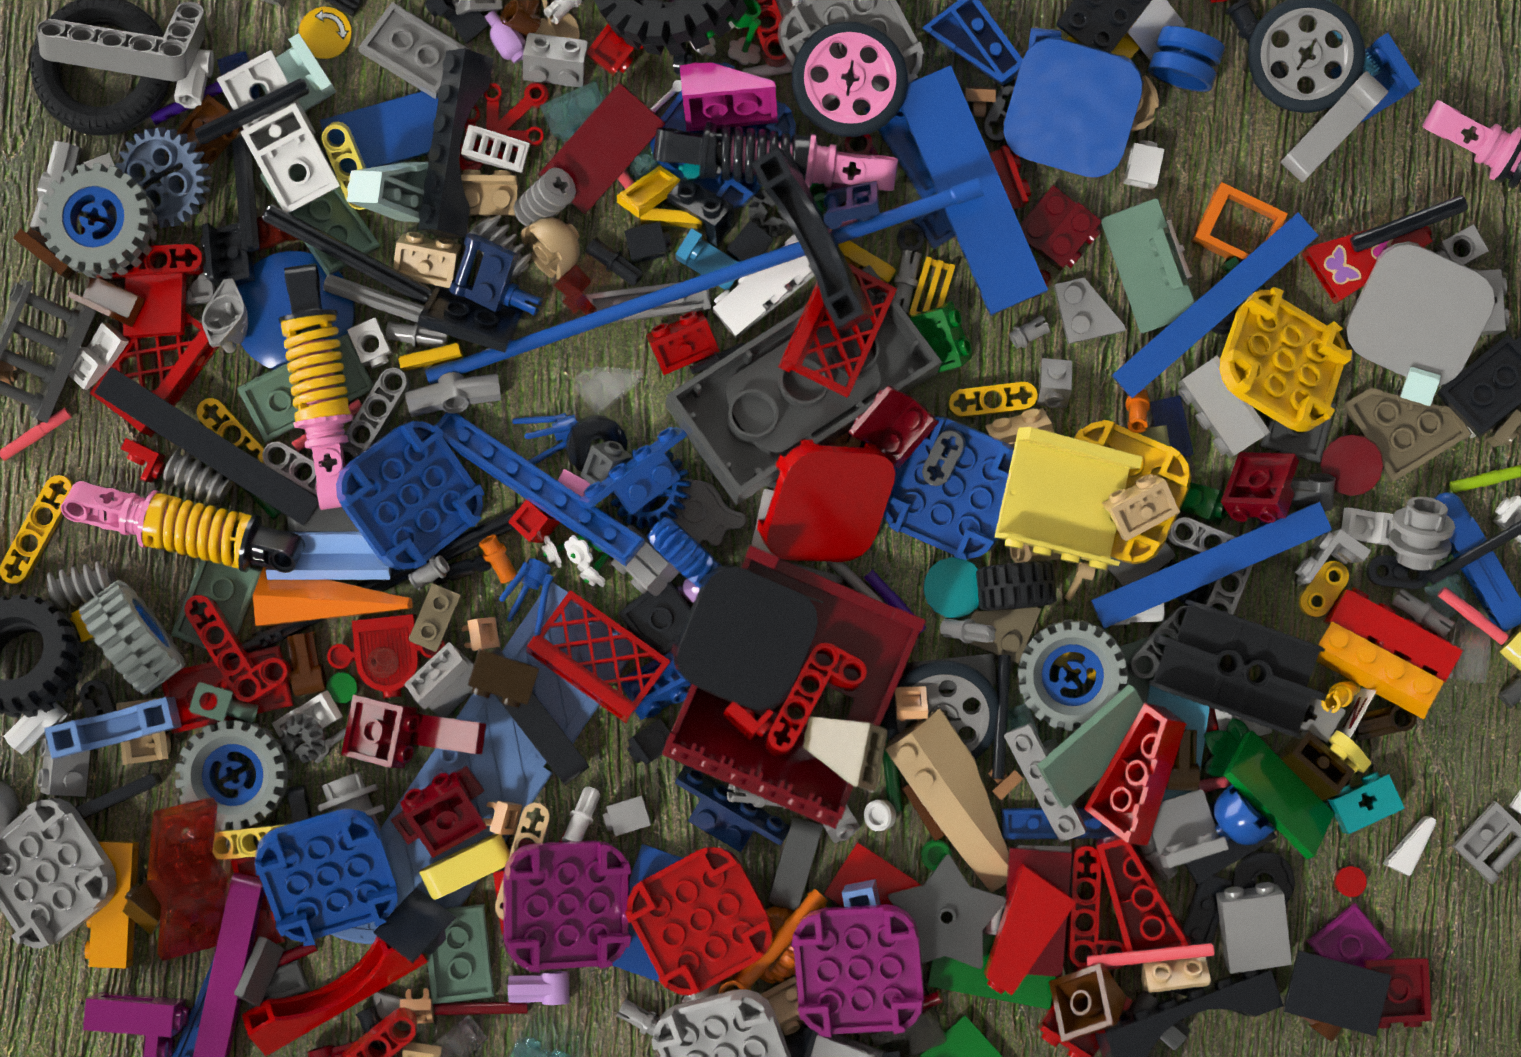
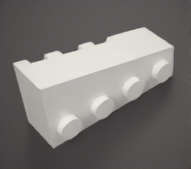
(761, 293)

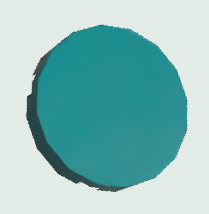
(952, 587)

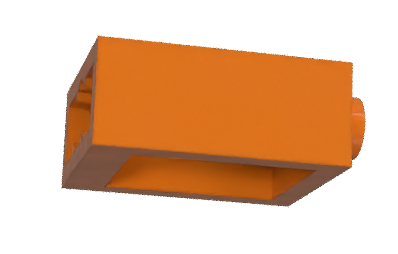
(1222, 192)

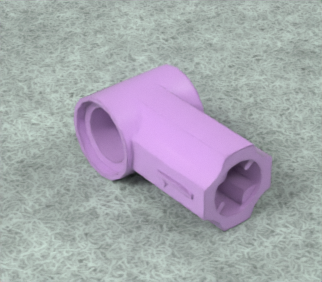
(547, 987)

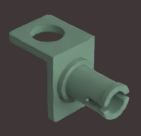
(225, 705)

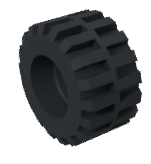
(1016, 585)

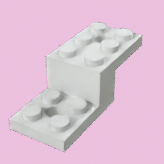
(280, 136)

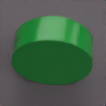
(342, 687)
(933, 853)

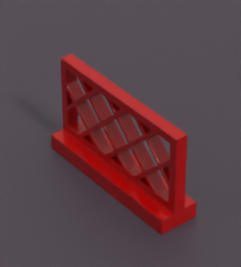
(811, 321)
(179, 377)
(581, 677)

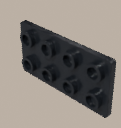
(1100, 22)

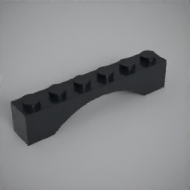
(444, 202)
(834, 277)
(1247, 995)

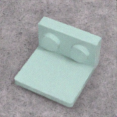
(300, 63)

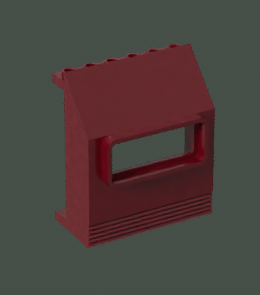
(799, 780)

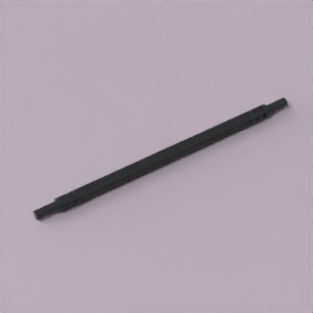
(459, 546)

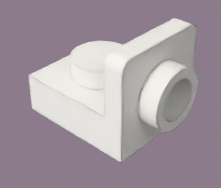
(1509, 513)

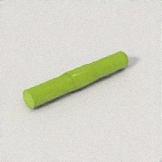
(1485, 479)

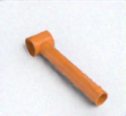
(782, 938)

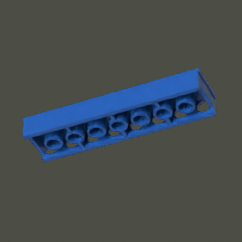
(983, 226)

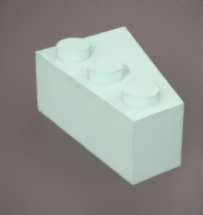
(390, 189)

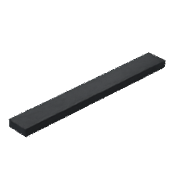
(207, 446)

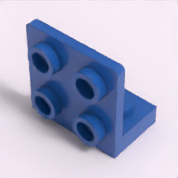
(1394, 74)

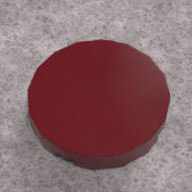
(1354, 464)

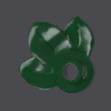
(1223, 746)

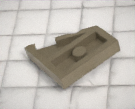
(1012, 630)

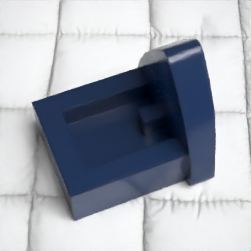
(935, 227)

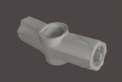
(62, 158)
(453, 393)

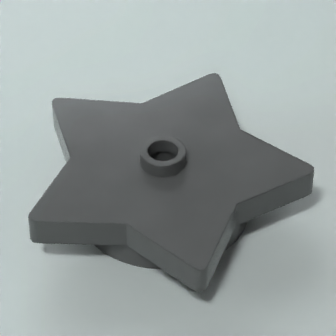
(970, 909)

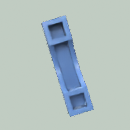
(113, 727)

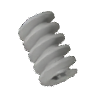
(545, 197)
(490, 230)
(196, 478)
(79, 586)

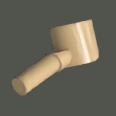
(1082, 572)

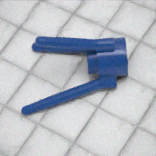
(560, 429)
(534, 575)

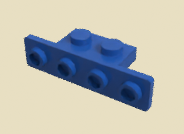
(641, 477)

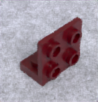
(894, 424)

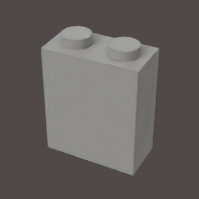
(1254, 927)

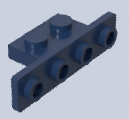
(728, 820)

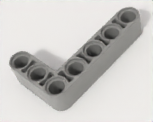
(126, 51)
(363, 419)
(1195, 544)

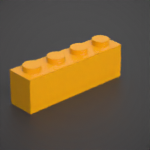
(1379, 670)
(111, 929)

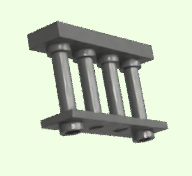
(64, 347)

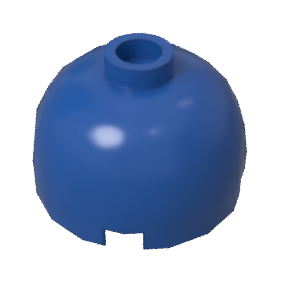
(1239, 818)

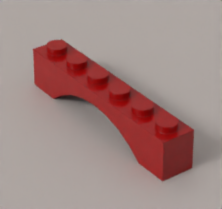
(286, 1019)

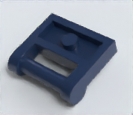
(860, 200)
(492, 276)

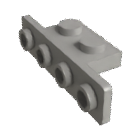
(1029, 752)

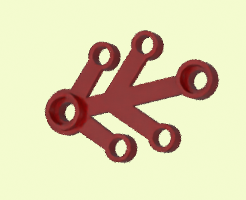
(504, 124)

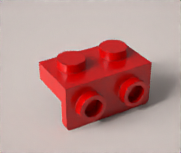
(611, 52)

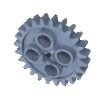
(149, 151)

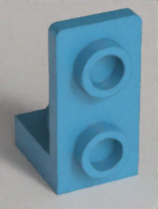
(702, 256)

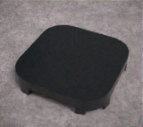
(745, 638)

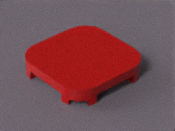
(827, 502)
(700, 920)

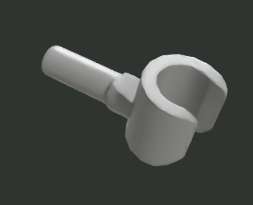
(329, 743)

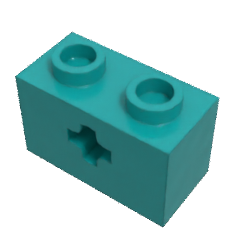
(1382, 803)

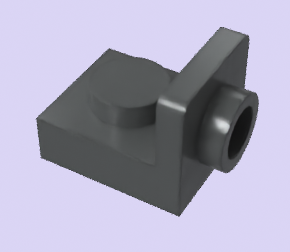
(602, 459)

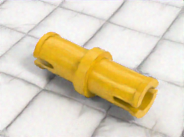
(1340, 695)

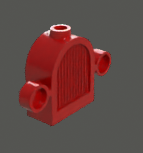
(382, 632)

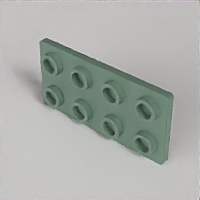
(1148, 264)

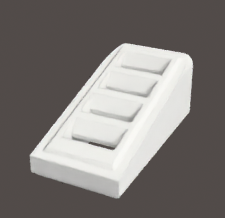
(486, 135)
(1409, 850)

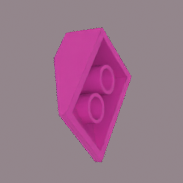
(725, 97)

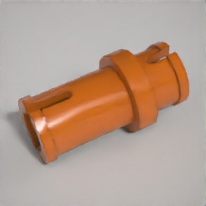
(1138, 408)
(495, 554)

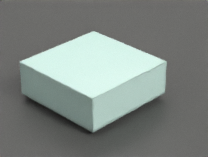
(1420, 386)

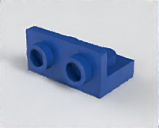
(667, 690)

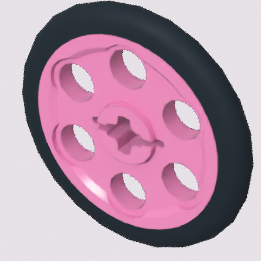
(882, 104)

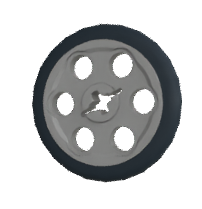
(1326, 91)
(968, 684)

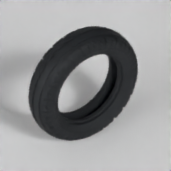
(107, 119)

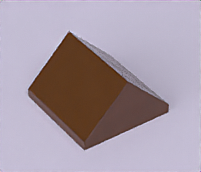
(1086, 1002)

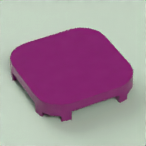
(565, 905)
(858, 970)

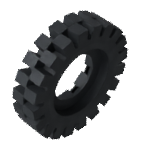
(669, 23)

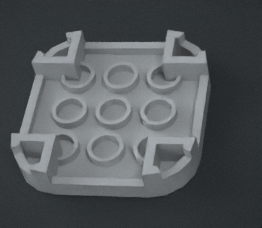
(885, 15)
(1419, 312)
(51, 873)
(721, 1026)

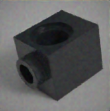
(647, 242)

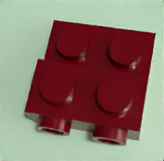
(1059, 228)
(1260, 486)
(380, 732)
(442, 813)
(1408, 991)

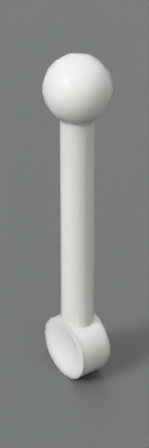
(676, 89)

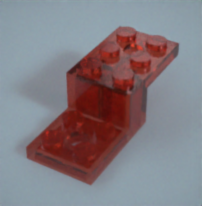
(186, 878)

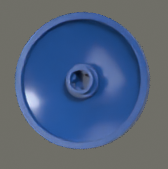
(269, 299)

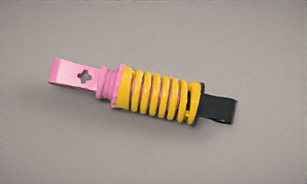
(314, 377)
(185, 528)

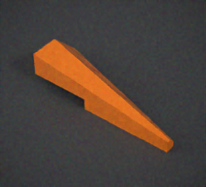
(309, 600)

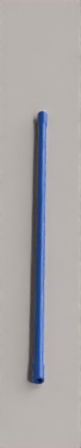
(955, 195)

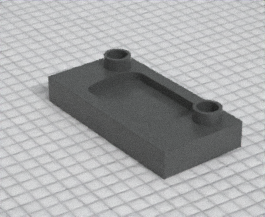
(753, 411)

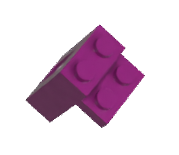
(140, 1015)

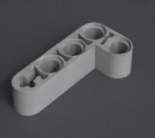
(1334, 126)

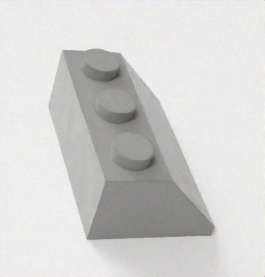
(1227, 417)

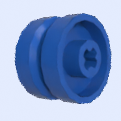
(1186, 58)

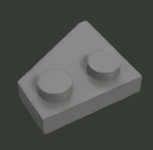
(1084, 312)

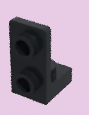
(706, 207)
(649, 742)

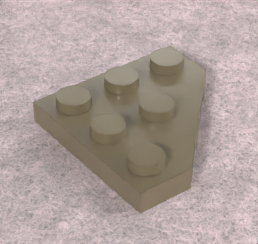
(1404, 429)

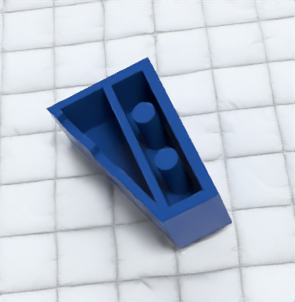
(976, 38)

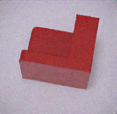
(533, 522)

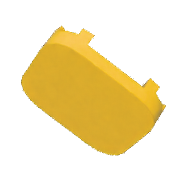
(1283, 360)
(1157, 460)

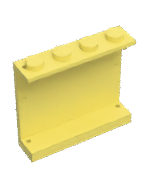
(1058, 496)

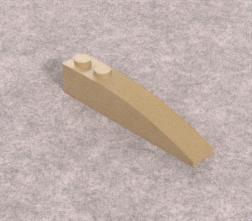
(953, 793)

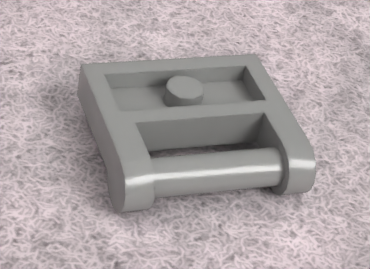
(1483, 839)

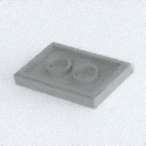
(409, 48)

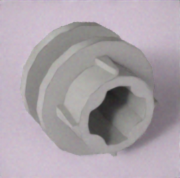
(1421, 533)
(351, 794)

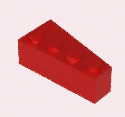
(1393, 633)
(1138, 775)
(1138, 901)

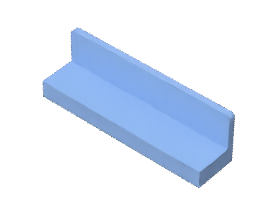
(335, 557)

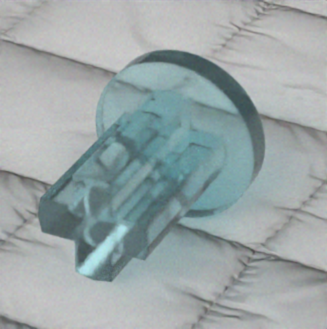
(642, 165)

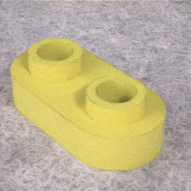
(1349, 752)

